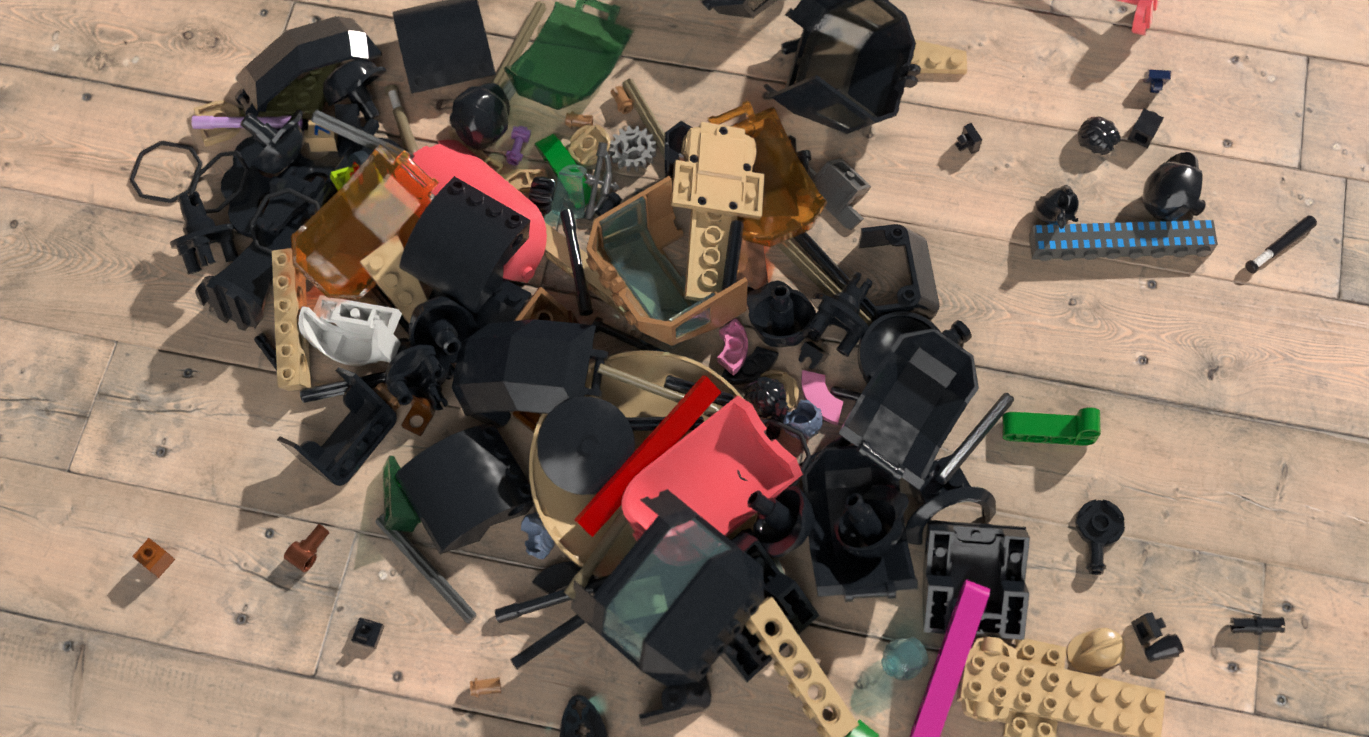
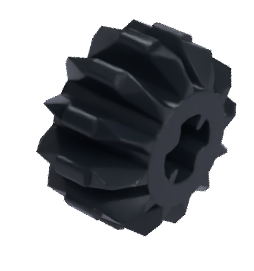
(542, 193)

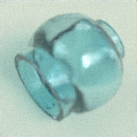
(904, 658)

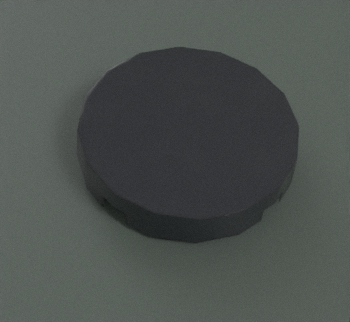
(1100, 522)

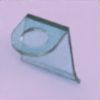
(570, 192)

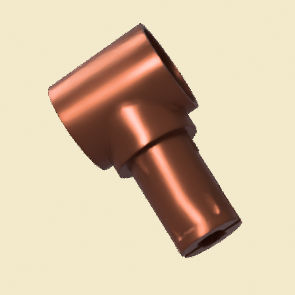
(304, 554)

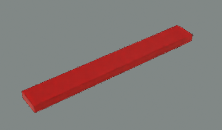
(657, 443)

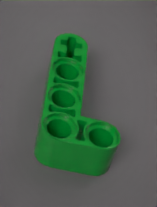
(1076, 429)

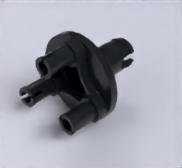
(200, 232)
(841, 311)
(418, 373)

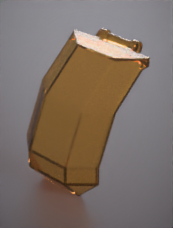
(789, 195)
(357, 220)

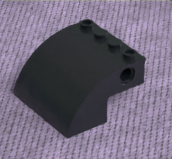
(443, 44)
(464, 243)
(465, 486)
(986, 556)
(788, 597)

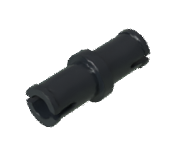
(1257, 625)

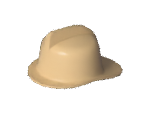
(1096, 650)

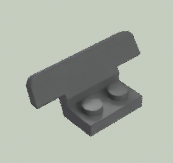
(840, 186)

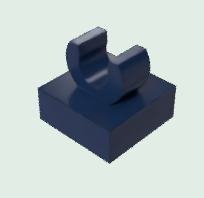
(1157, 79)

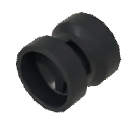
(958, 333)

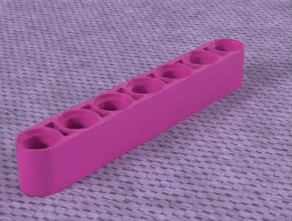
(950, 660)

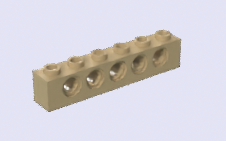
(291, 346)
(842, 719)

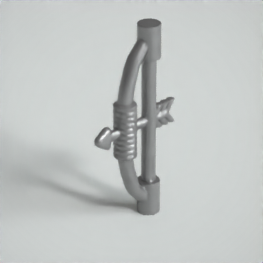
(594, 181)

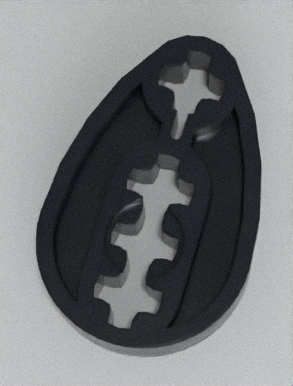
(590, 719)

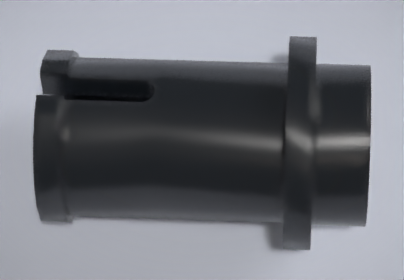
(611, 202)
(1096, 558)

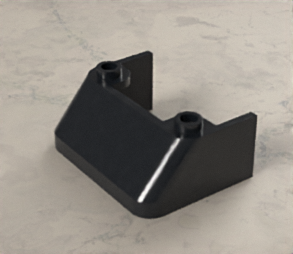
(922, 294)
(353, 439)
(680, 701)

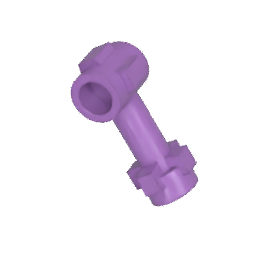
(520, 135)

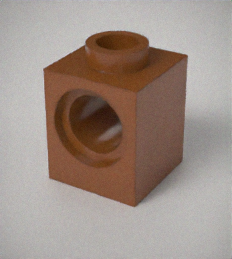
(153, 557)

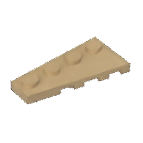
(939, 59)
(397, 285)

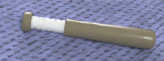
(403, 126)

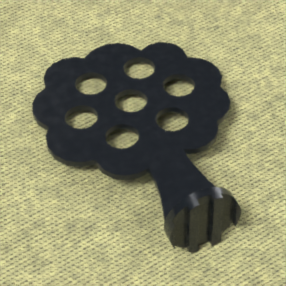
(244, 285)

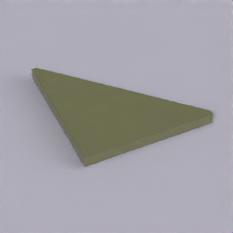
(300, 94)

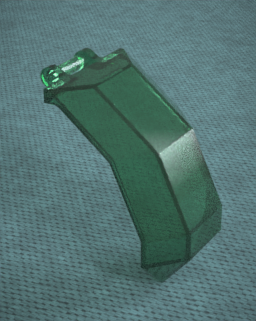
(570, 55)

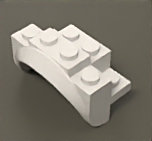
(362, 332)

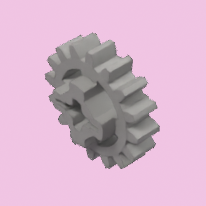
(632, 148)

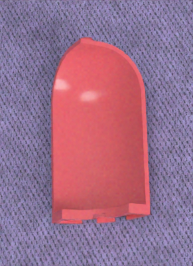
(453, 159)
(705, 468)

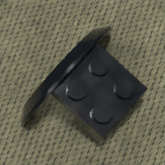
(939, 496)

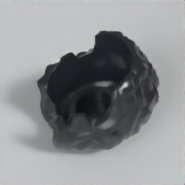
(1098, 135)
(764, 394)

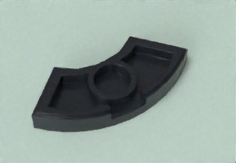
(755, 365)
(557, 577)

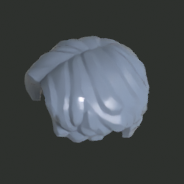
(804, 418)
(539, 540)

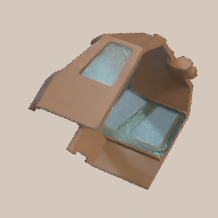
(631, 262)

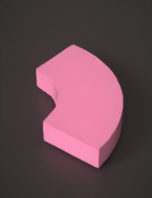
(735, 346)
(816, 392)

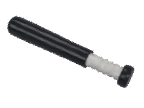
(1282, 243)

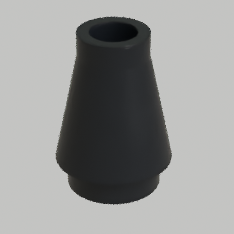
(1164, 648)

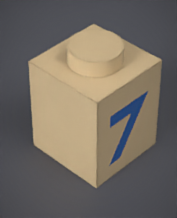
(320, 138)

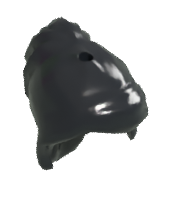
(1057, 206)

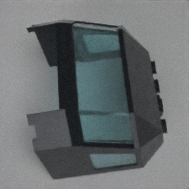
(675, 596)

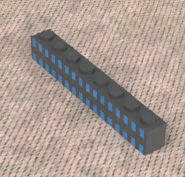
(1123, 240)

